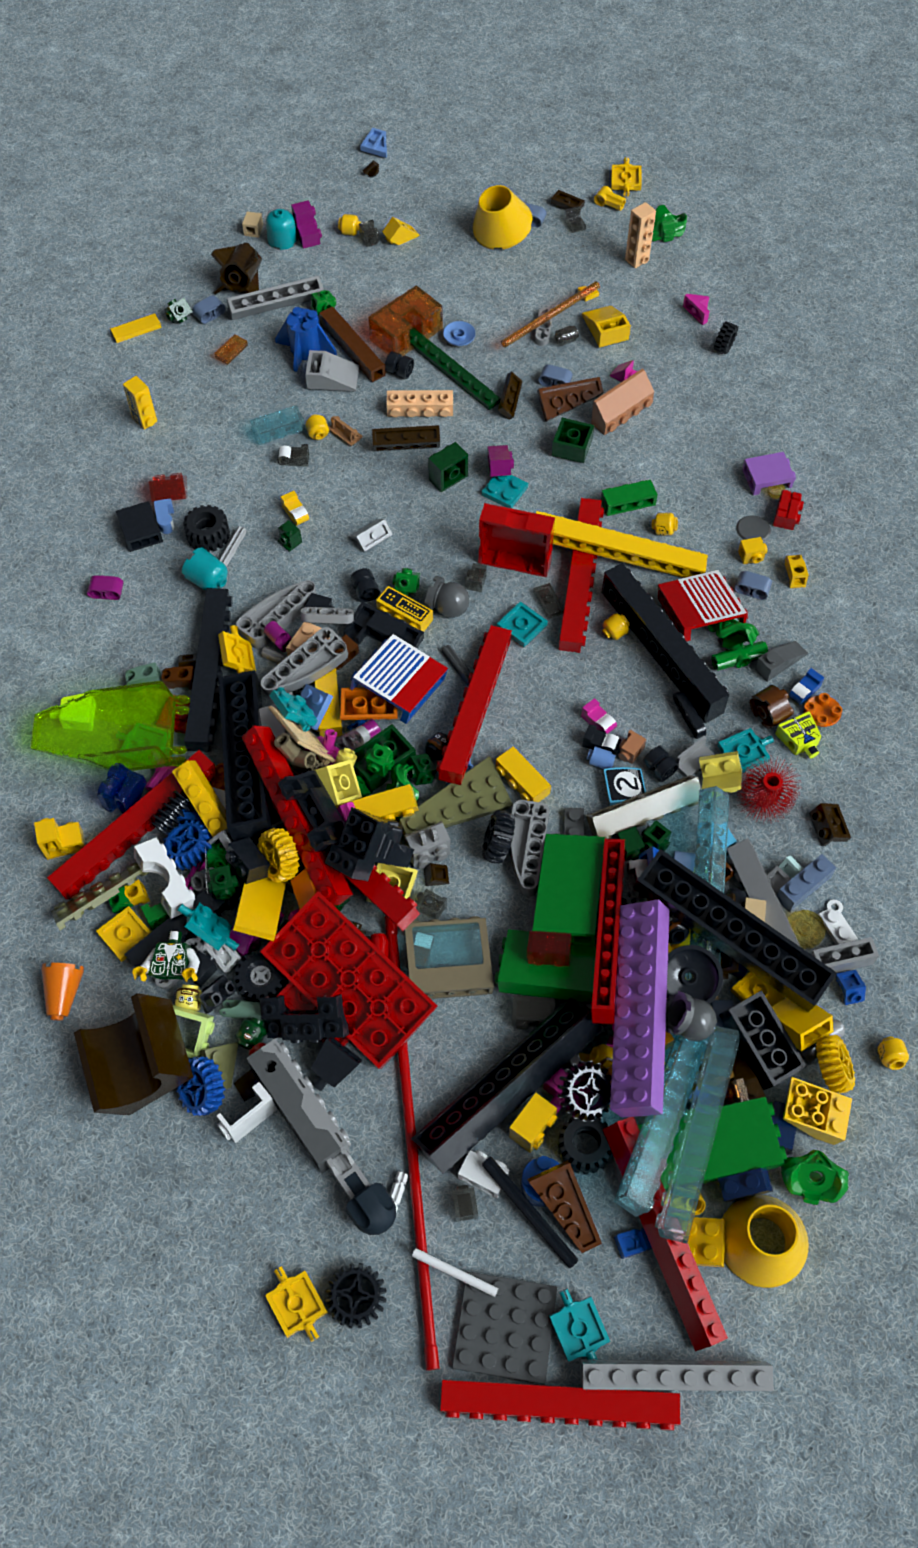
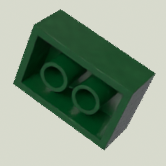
(401, 754)

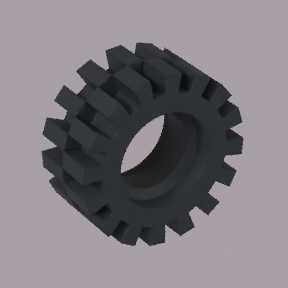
(726, 337)

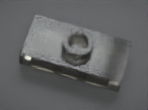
(548, 600)

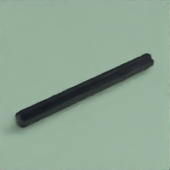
(530, 1212)

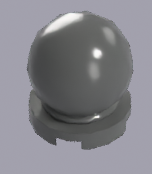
(449, 598)
(689, 1017)

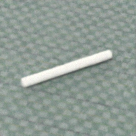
(455, 1272)

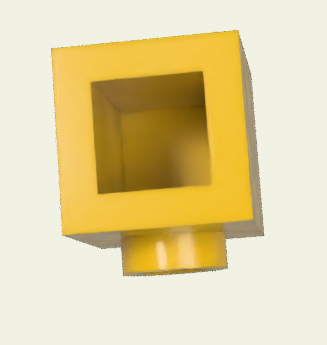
(752, 550)

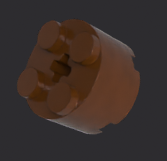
(771, 706)

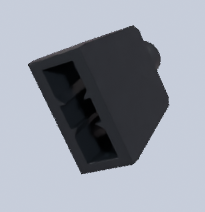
(333, 1064)

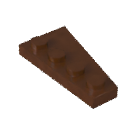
(565, 397)
(565, 1200)

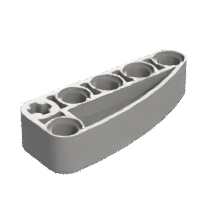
(273, 609)
(313, 666)
(524, 840)

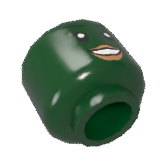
(250, 1033)

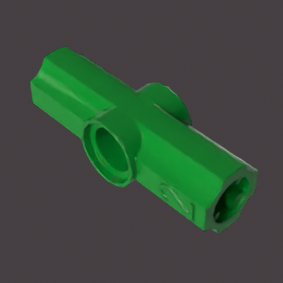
(739, 655)

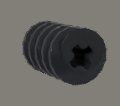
(170, 812)

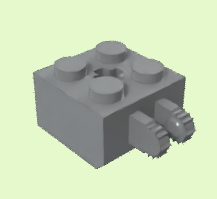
(429, 845)

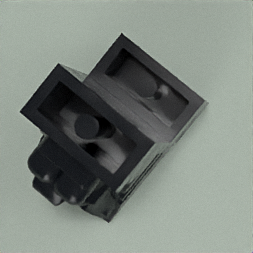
(368, 841)

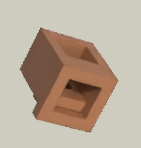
(631, 747)

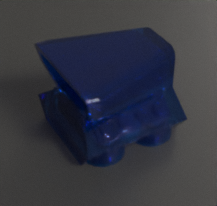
(120, 788)

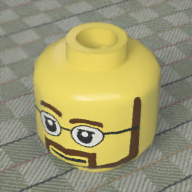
(186, 997)

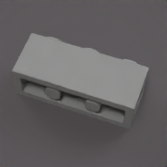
(848, 955)

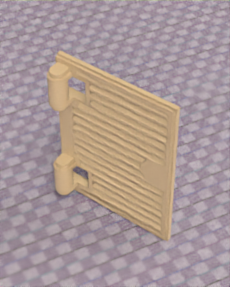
(305, 739)

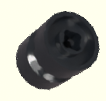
(399, 364)
(365, 585)
(659, 761)

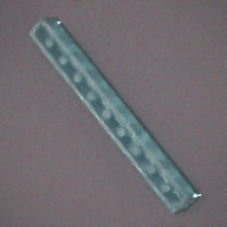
(711, 848)
(658, 1131)
(698, 1136)

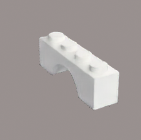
(153, 858)

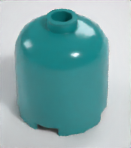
(281, 229)
(205, 570)

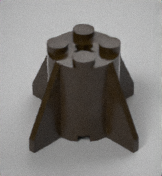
(238, 268)

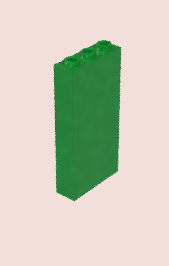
(570, 887)
(545, 980)
(742, 1141)

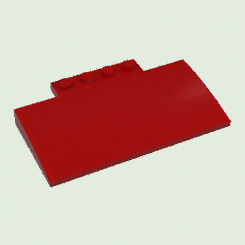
(330, 957)

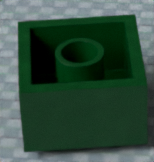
(572, 440)
(448, 466)

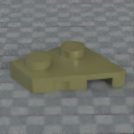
(224, 1057)

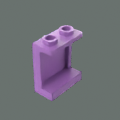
(768, 471)

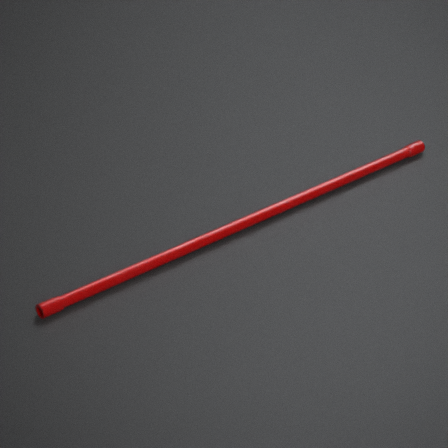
(430, 1349)

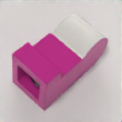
(596, 716)

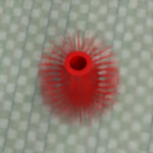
(768, 790)

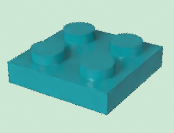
(505, 490)
(524, 623)

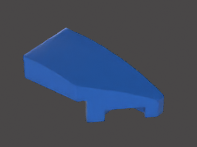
(632, 1243)

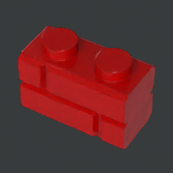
(787, 510)

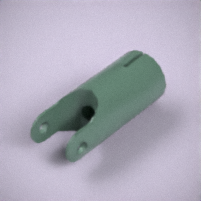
(241, 1009)

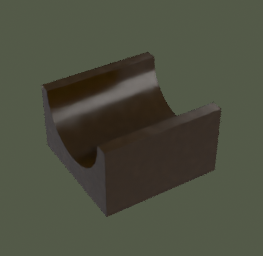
(134, 1058)

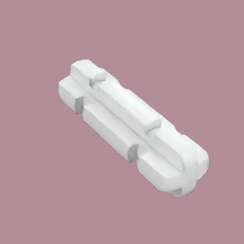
(398, 1187)

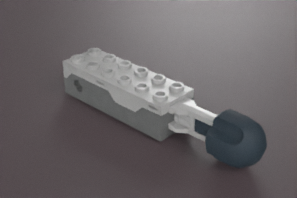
(318, 1132)

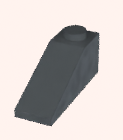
(779, 659)

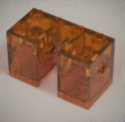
(392, 323)

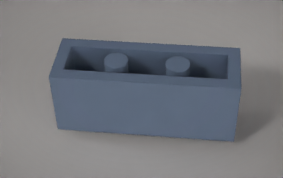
(805, 882)

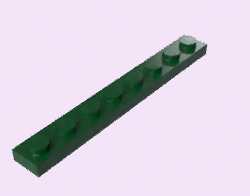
(453, 370)

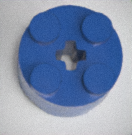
(533, 1168)

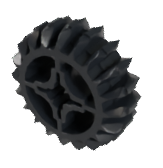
(498, 836)
(585, 1100)
(365, 1296)

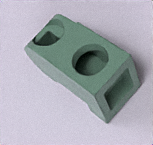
(143, 674)

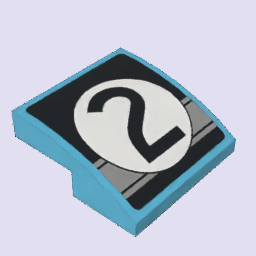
(623, 783)

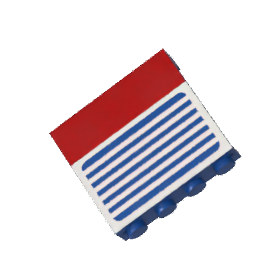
(400, 676)

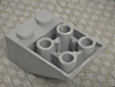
(330, 372)

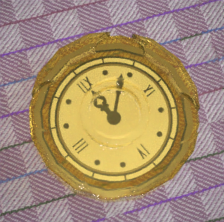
(801, 923)

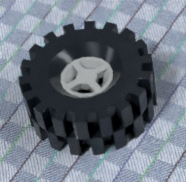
(254, 969)

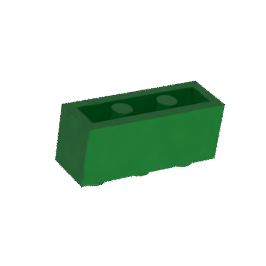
(629, 497)

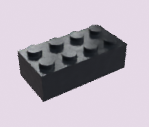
(763, 1040)

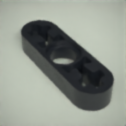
(689, 714)

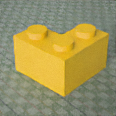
(58, 840)
(531, 1122)

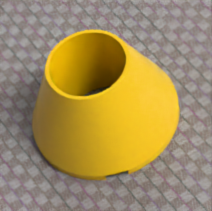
(501, 218)
(747, 1259)

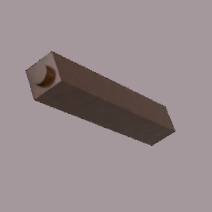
(352, 344)

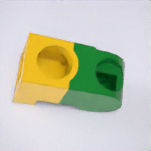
(129, 896)

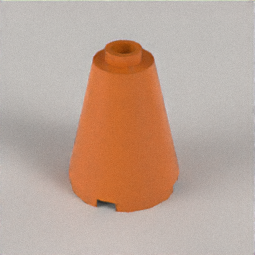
(60, 988)

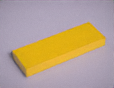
(135, 328)

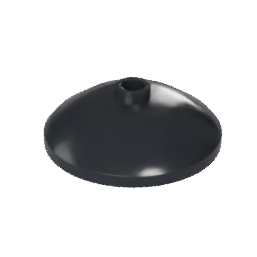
(705, 972)

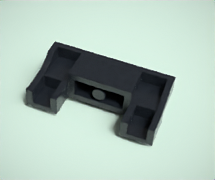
(380, 626)
(317, 807)
(304, 1024)

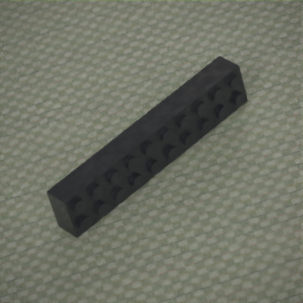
(665, 642)
(245, 792)
(735, 931)
(506, 1085)

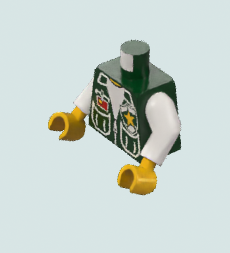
(170, 961)

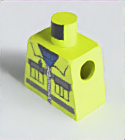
(800, 735)

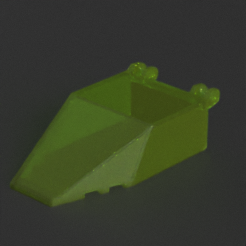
(114, 726)

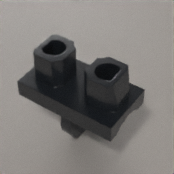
(215, 993)

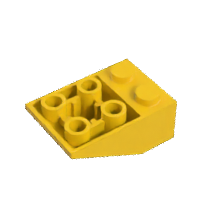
(607, 325)
(817, 1111)

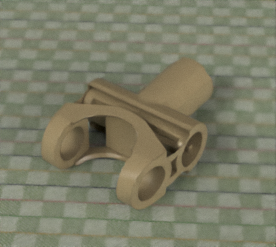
(295, 755)

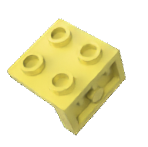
(722, 771)

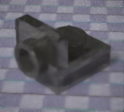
(574, 220)

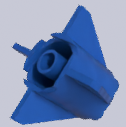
(302, 334)

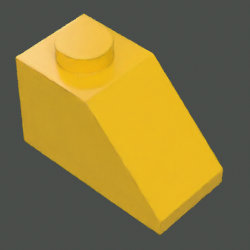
(399, 232)

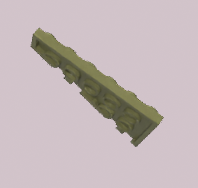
(476, 797)
(95, 896)

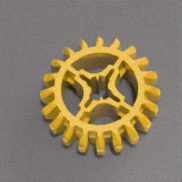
(281, 853)
(835, 1064)

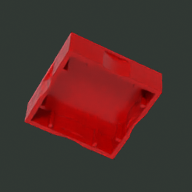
(516, 540)

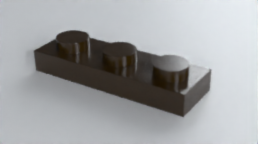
(510, 395)

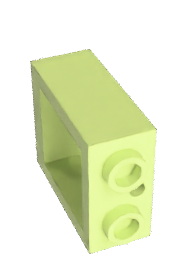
(206, 1029)

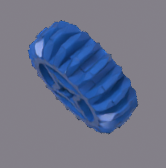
(188, 843)
(204, 1091)

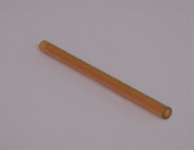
(550, 314)

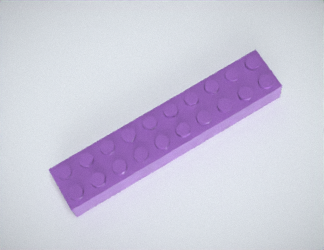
(640, 1010)

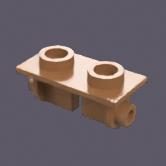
(344, 431)

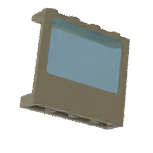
(450, 957)

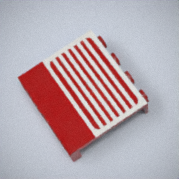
(700, 602)

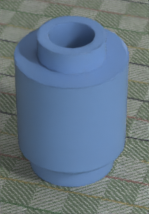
(601, 758)

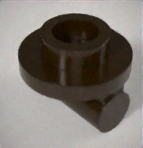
(372, 169)

